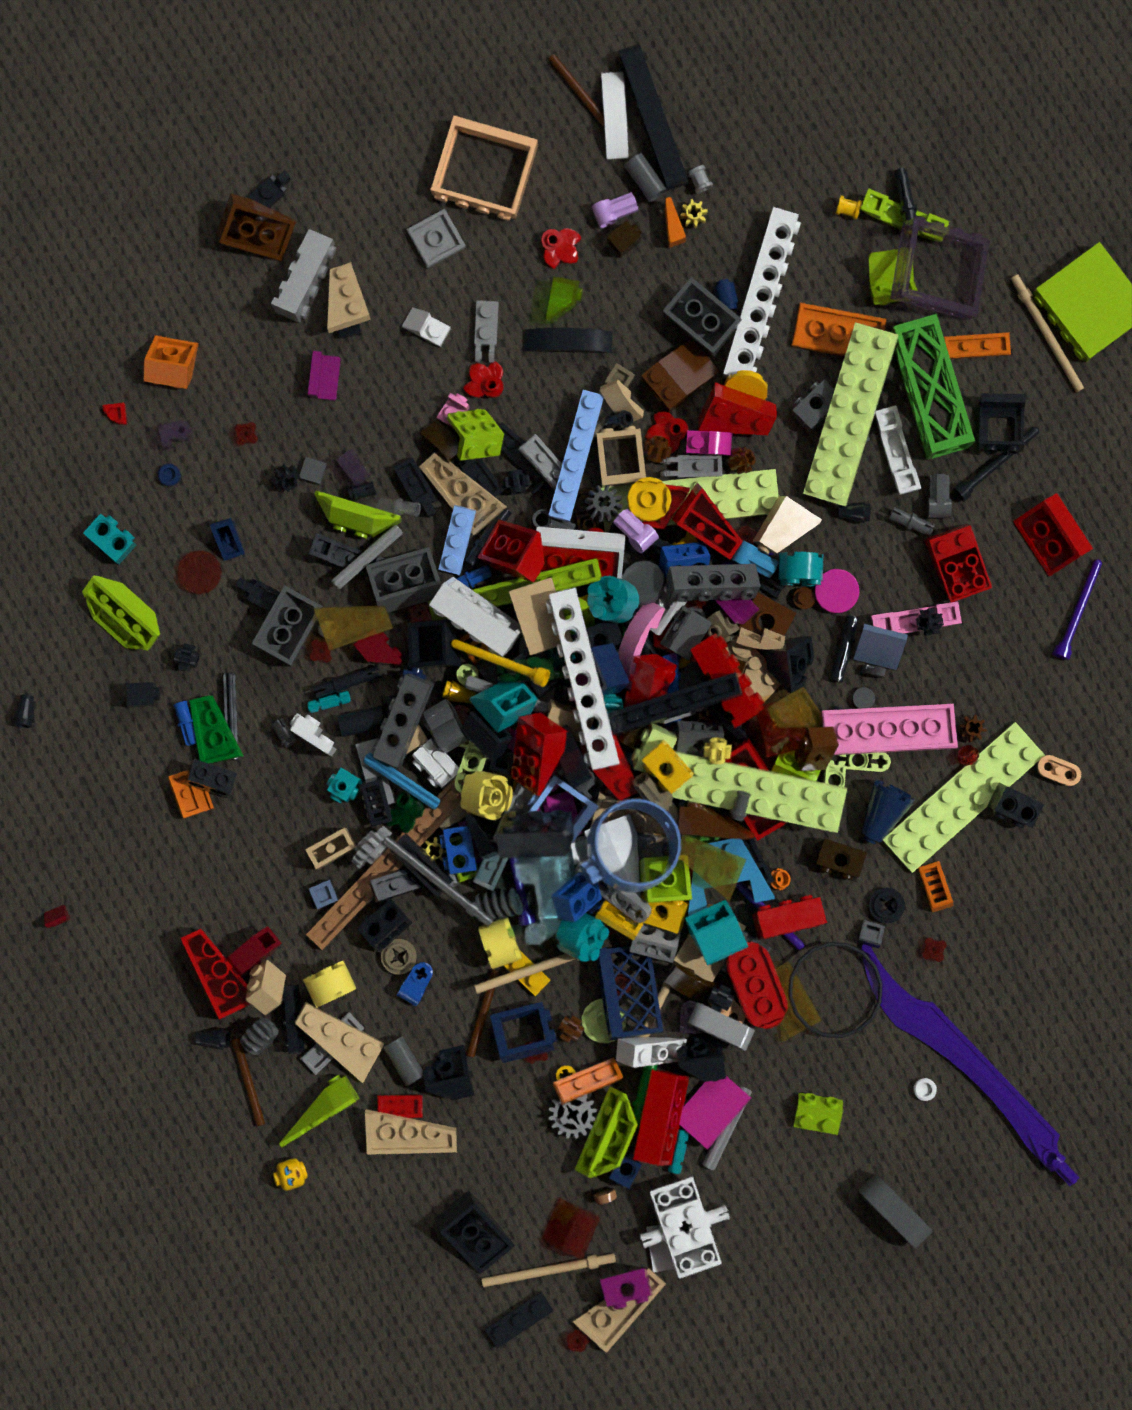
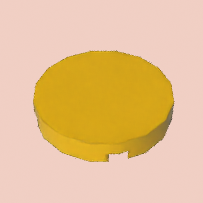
(749, 383)
(649, 499)

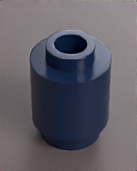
(726, 293)

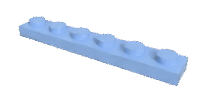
(576, 456)

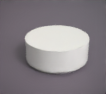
(924, 1089)

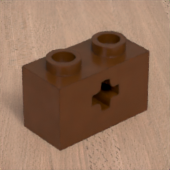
(816, 748)

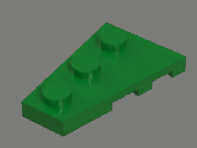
(212, 732)

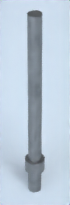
(472, 909)

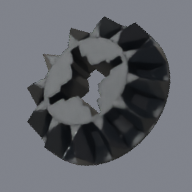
(897, 905)

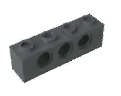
(722, 576)
(421, 691)

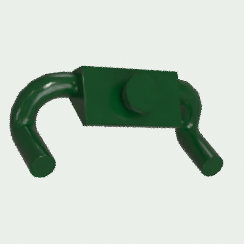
(533, 662)

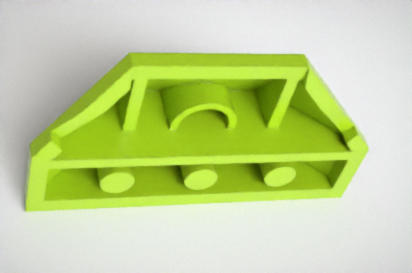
(355, 516)
(121, 613)
(608, 1136)

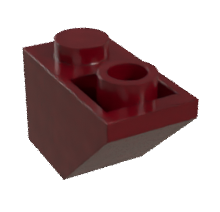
(377, 651)
(254, 950)

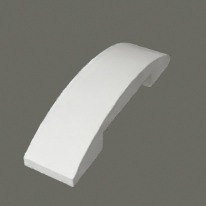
(615, 115)
(896, 450)

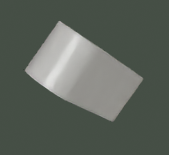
(721, 1026)

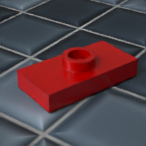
(401, 1105)

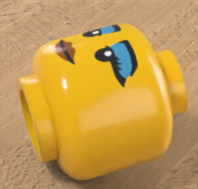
(290, 1174)

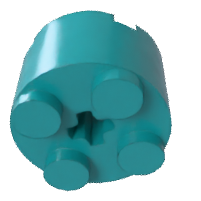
(800, 568)
(612, 599)
(582, 938)

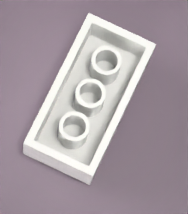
(476, 616)

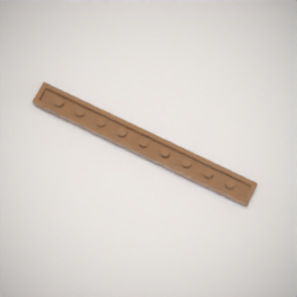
(360, 893)

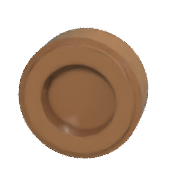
(605, 1196)

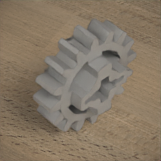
(371, 847)
(562, 1120)

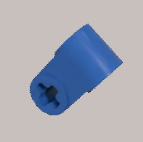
(413, 986)

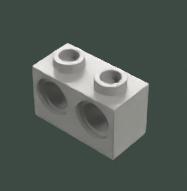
(655, 943)

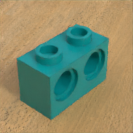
(108, 541)

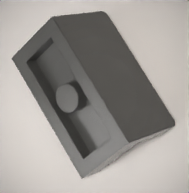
(685, 632)

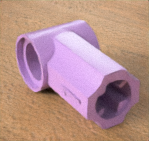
(610, 210)
(639, 535)

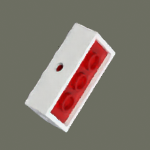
(570, 547)

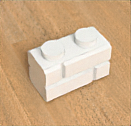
(436, 763)

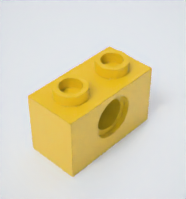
(665, 754)
(670, 921)

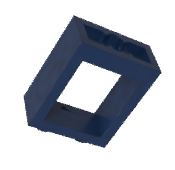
(527, 1050)

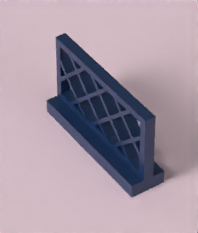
(610, 999)

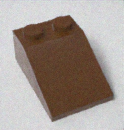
(255, 227)
(679, 375)
(707, 821)

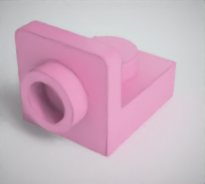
(453, 404)

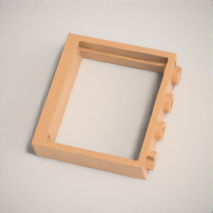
(492, 134)

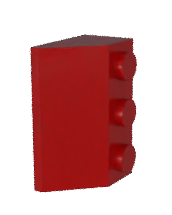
(1053, 534)
(514, 551)

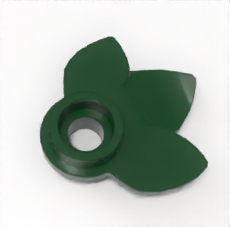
(406, 811)

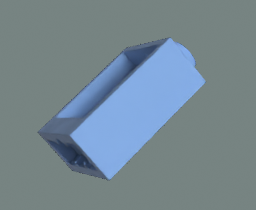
(583, 816)

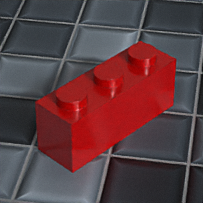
(788, 917)

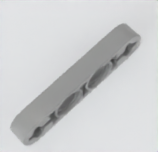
(611, 895)

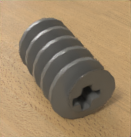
(500, 905)

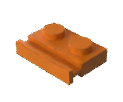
(188, 798)

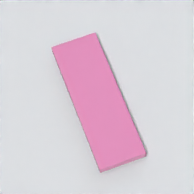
(893, 729)

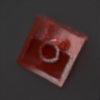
(777, 739)
(571, 1228)

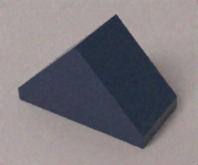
(227, 538)

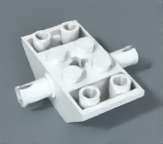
(691, 1249)

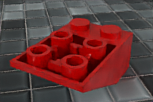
(958, 562)
(536, 751)

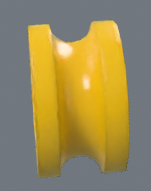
(570, 1070)

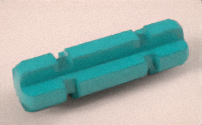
(329, 701)
(679, 1152)

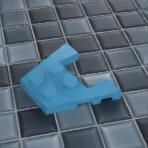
(750, 871)

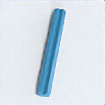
(402, 781)

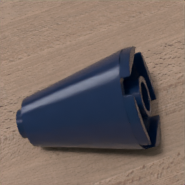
(884, 810)

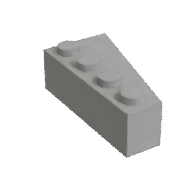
(304, 276)

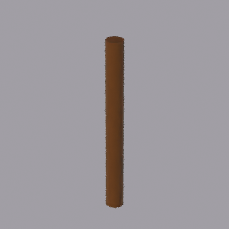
(576, 87)
(482, 1015)
(248, 1082)

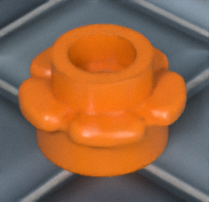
(784, 879)

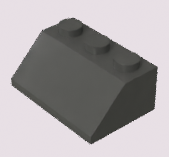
(702, 316)
(404, 580)
(287, 626)

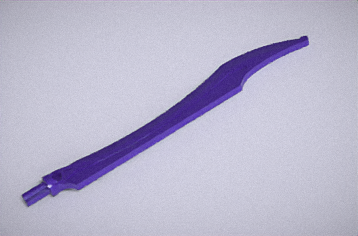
(935, 1029)

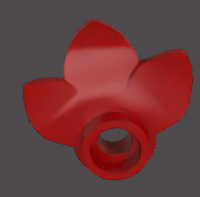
(563, 249)
(482, 378)
(664, 427)

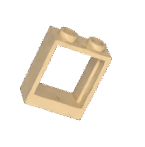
(622, 479)

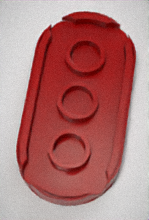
(757, 986)

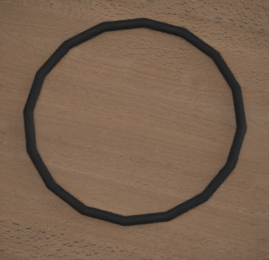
(790, 991)

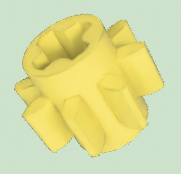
(689, 217)
(717, 750)
(435, 844)

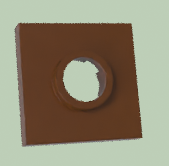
(781, 614)

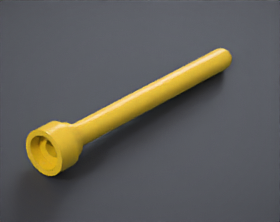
(538, 675)

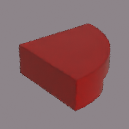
(116, 412)

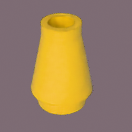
(457, 693)

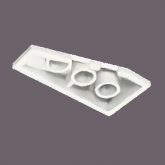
(619, 849)

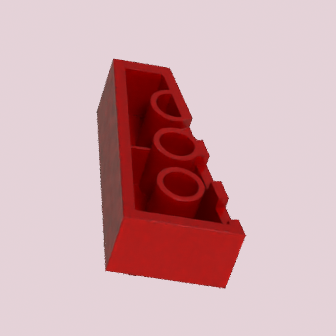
(717, 662)
(219, 978)

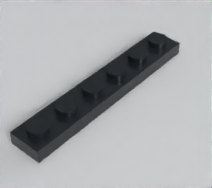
(675, 704)

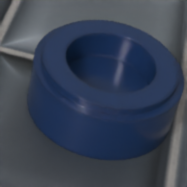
(169, 475)

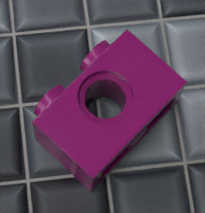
(613, 1288)

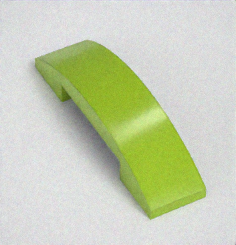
(888, 211)

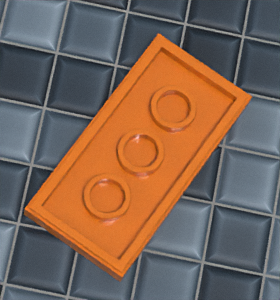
(828, 328)

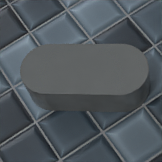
(896, 1211)

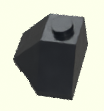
(790, 662)
(703, 1058)
(450, 1075)

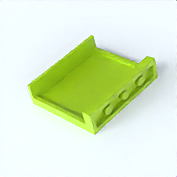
(1088, 302)

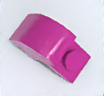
(709, 442)

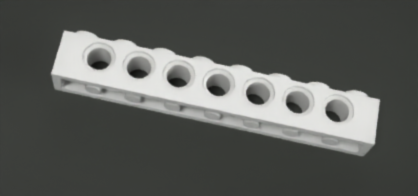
(778, 221)
(569, 600)

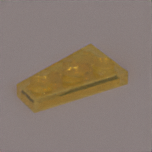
(351, 624)
(796, 711)
(713, 864)
(790, 1024)

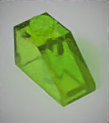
(562, 298)

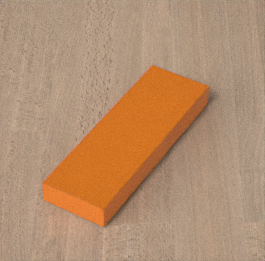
(978, 345)
(587, 1080)

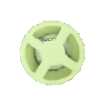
(462, 673)

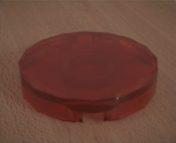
(206, 572)

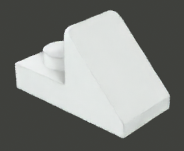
(425, 326)

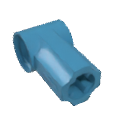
(749, 554)

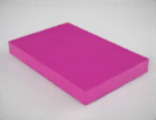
(713, 1110)

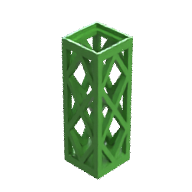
(952, 393)

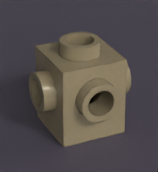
(722, 625)

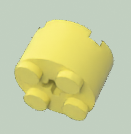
(486, 795)
(500, 943)
(329, 984)

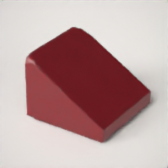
(56, 916)

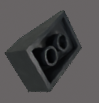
(473, 1232)

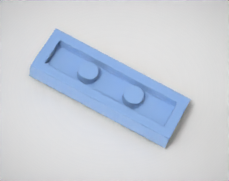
(457, 539)

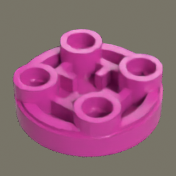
(837, 591)

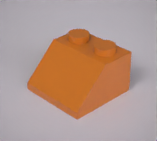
(170, 362)

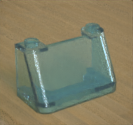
(548, 876)

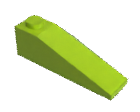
(330, 1102)

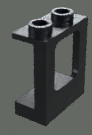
(1001, 406)

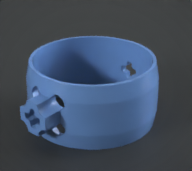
(595, 869)

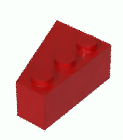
(736, 412)
(706, 522)
(650, 679)
(618, 777)

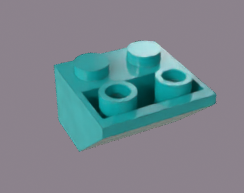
(504, 703)
(716, 932)

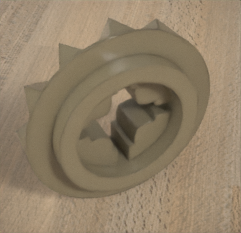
(409, 958)

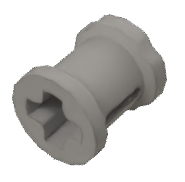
(700, 179)

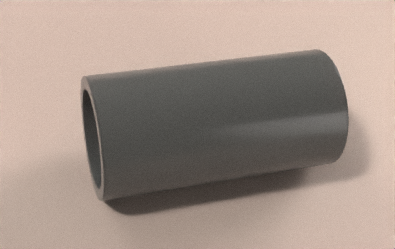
(645, 177)
(404, 1061)

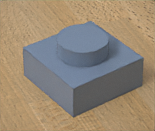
(323, 894)

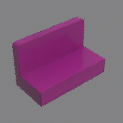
(324, 376)
(738, 609)

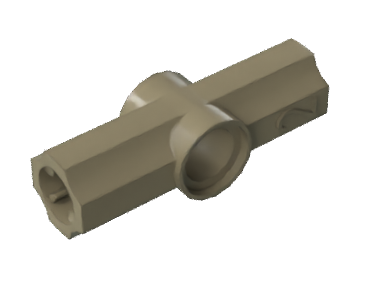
(652, 792)

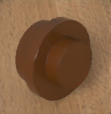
(804, 598)

